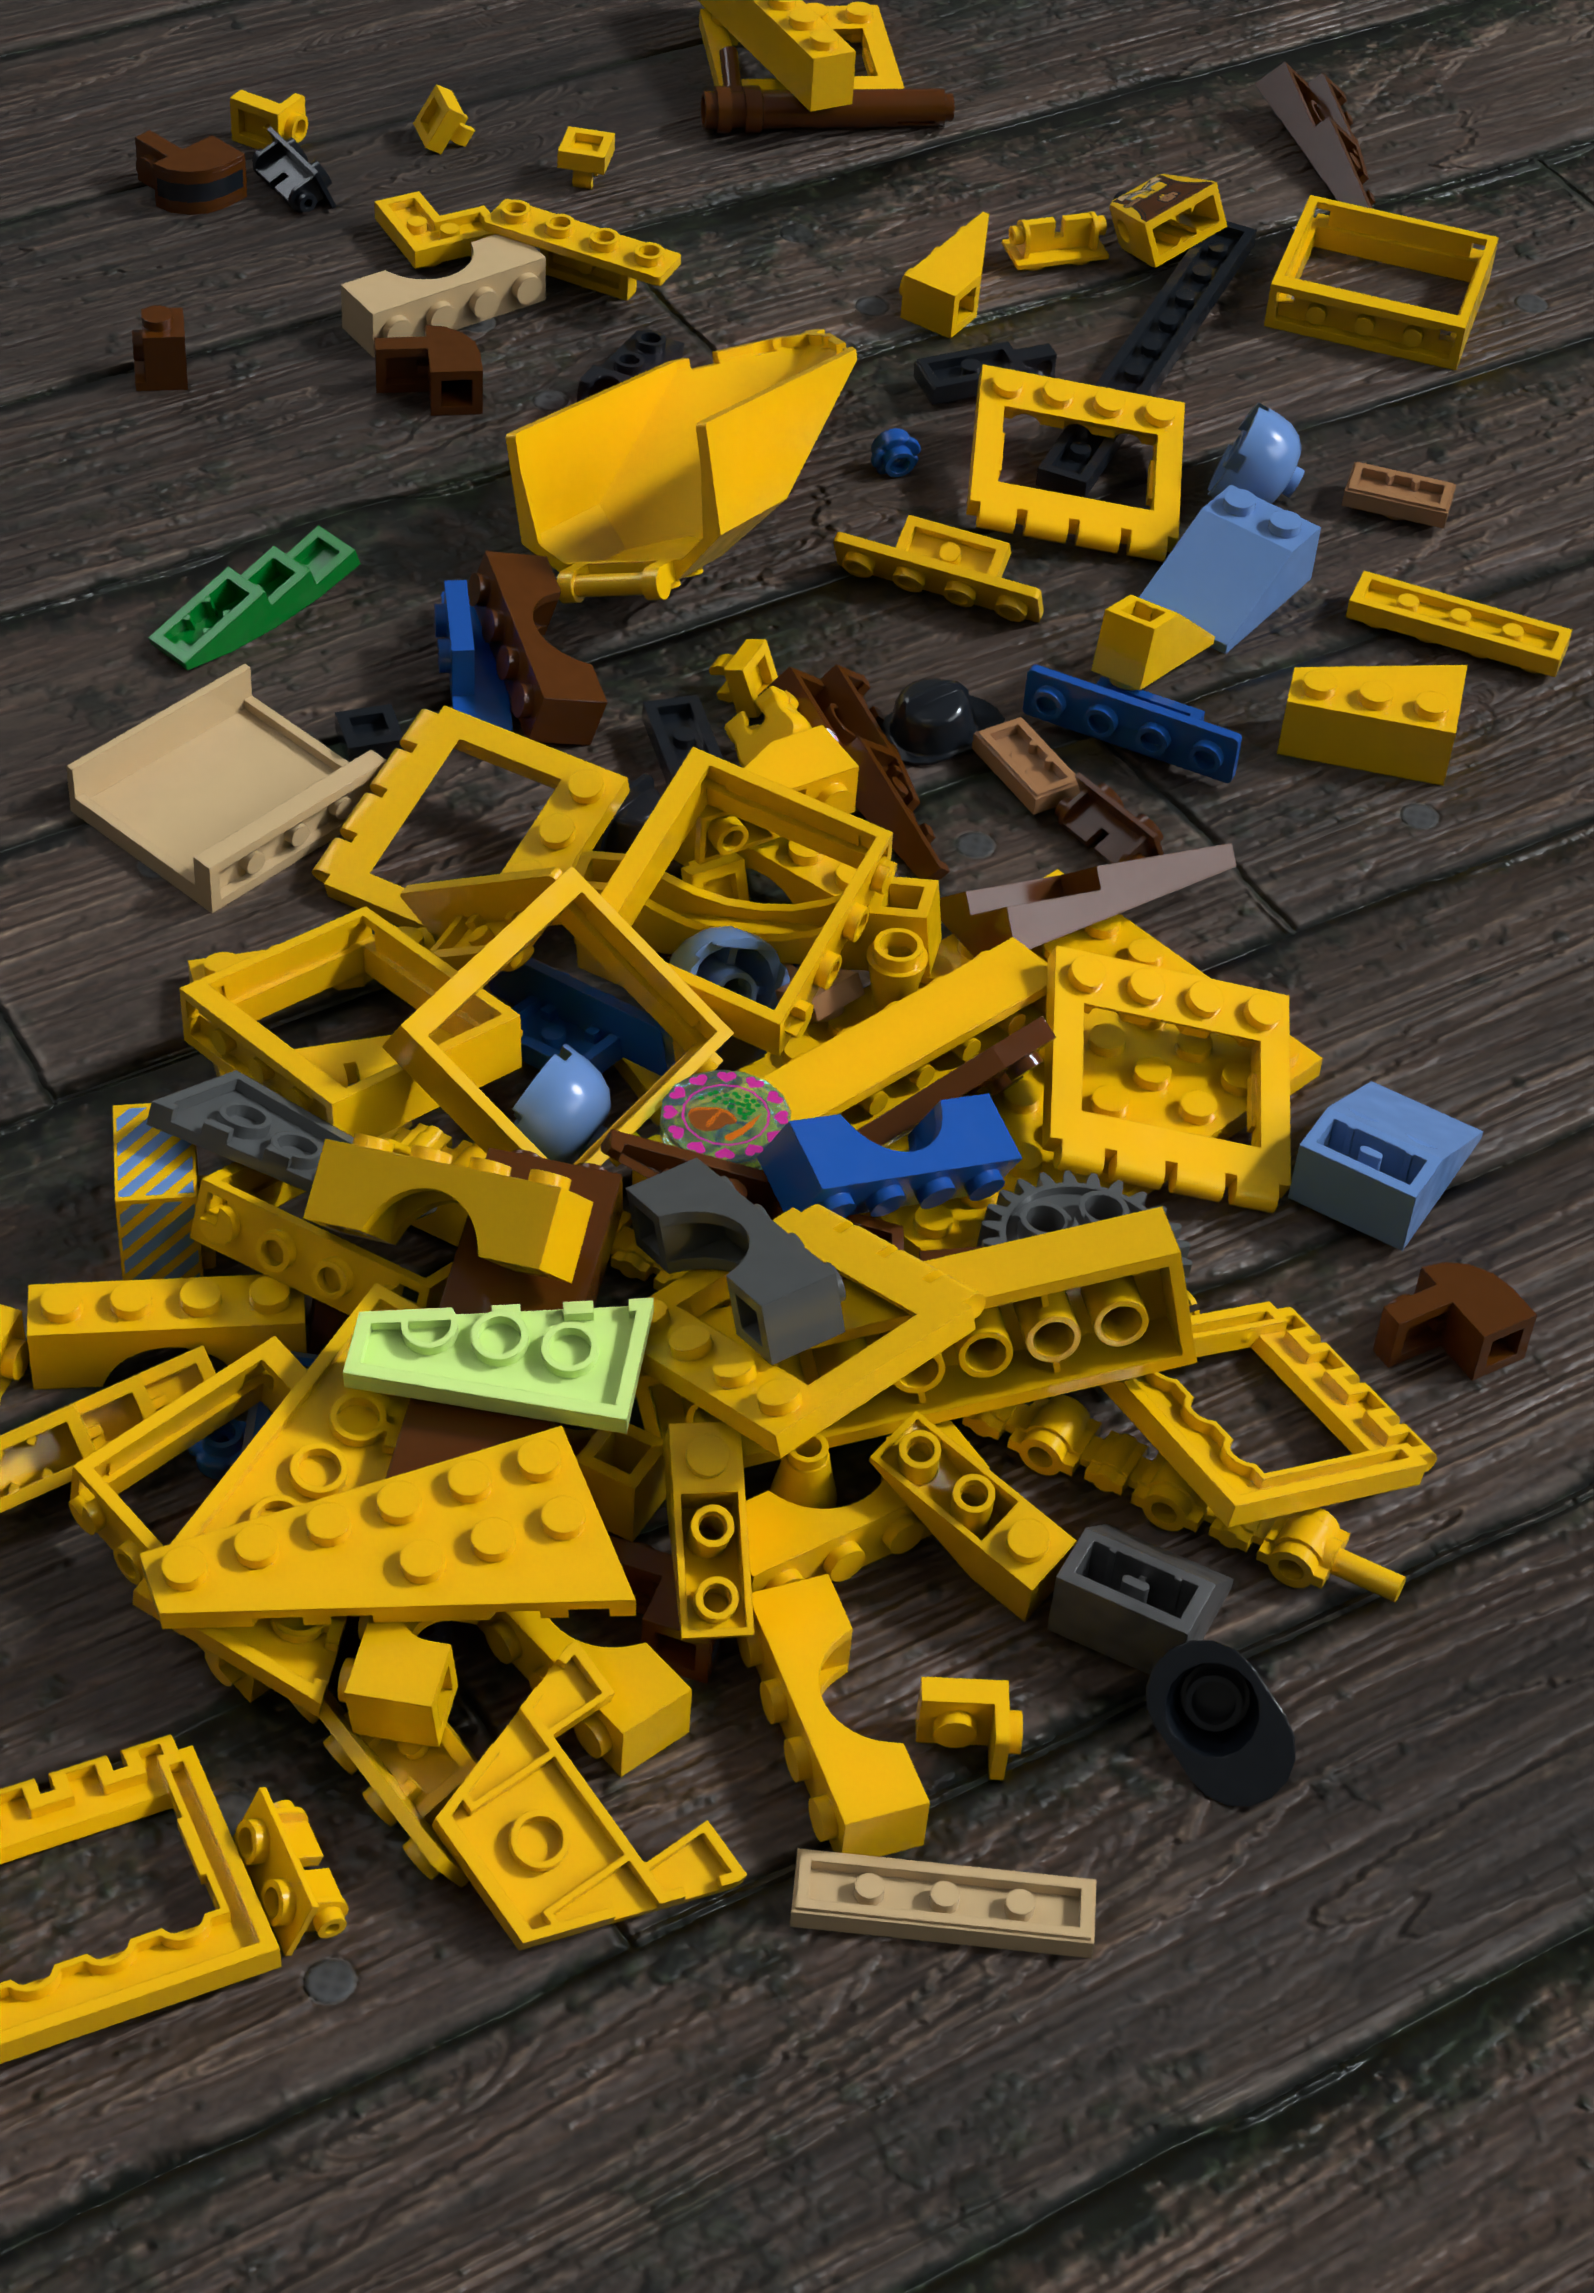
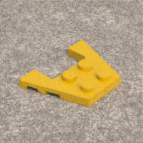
(544, 1841)

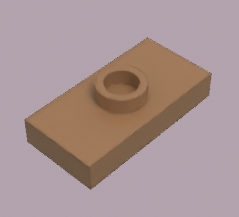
(1399, 494)
(1026, 764)

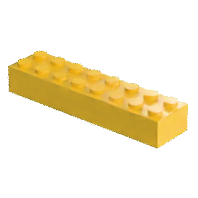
(1055, 1321)

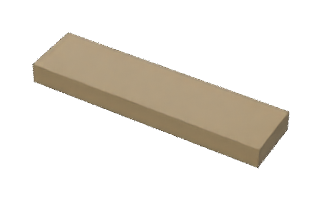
(944, 1903)

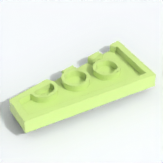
(538, 1364)

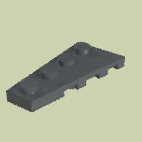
(249, 1127)

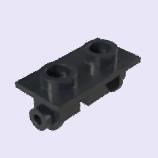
(287, 170)

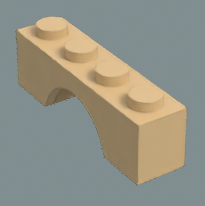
(497, 281)

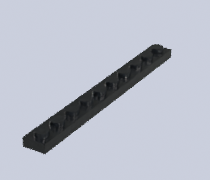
(1150, 353)

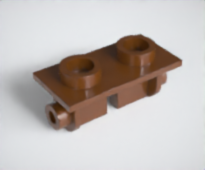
(1100, 812)

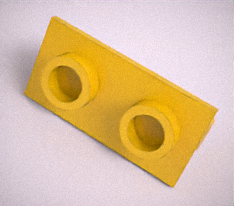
(1037, 245)
(275, 1847)

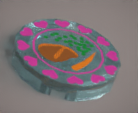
(723, 1115)

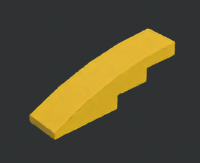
(44, 1450)

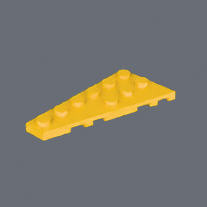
(308, 1449)
(421, 1546)

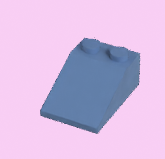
(1235, 565)

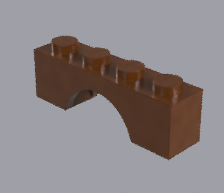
(548, 690)

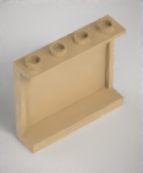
(218, 791)

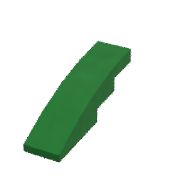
(248, 605)

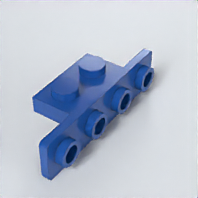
(469, 659)
(1133, 721)
(570, 1012)

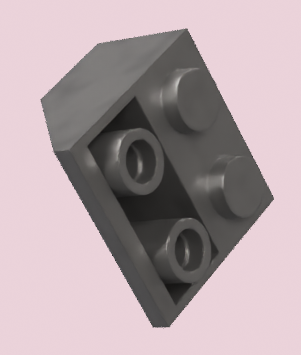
(1133, 1597)

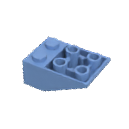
(1380, 1162)

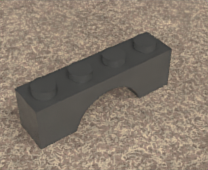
(776, 1286)

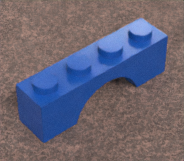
(951, 1155)

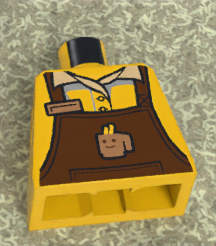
(1166, 216)

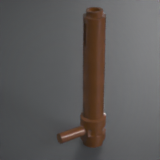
(757, 109)

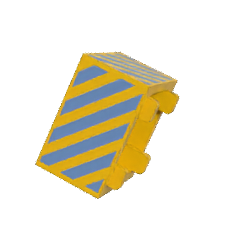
(155, 1199)

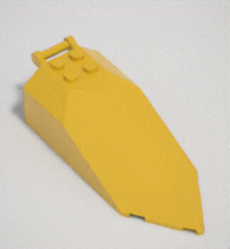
(672, 463)

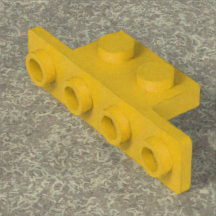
(583, 252)
(945, 562)
(475, 910)
(405, 1781)

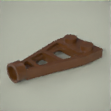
(992, 1069)

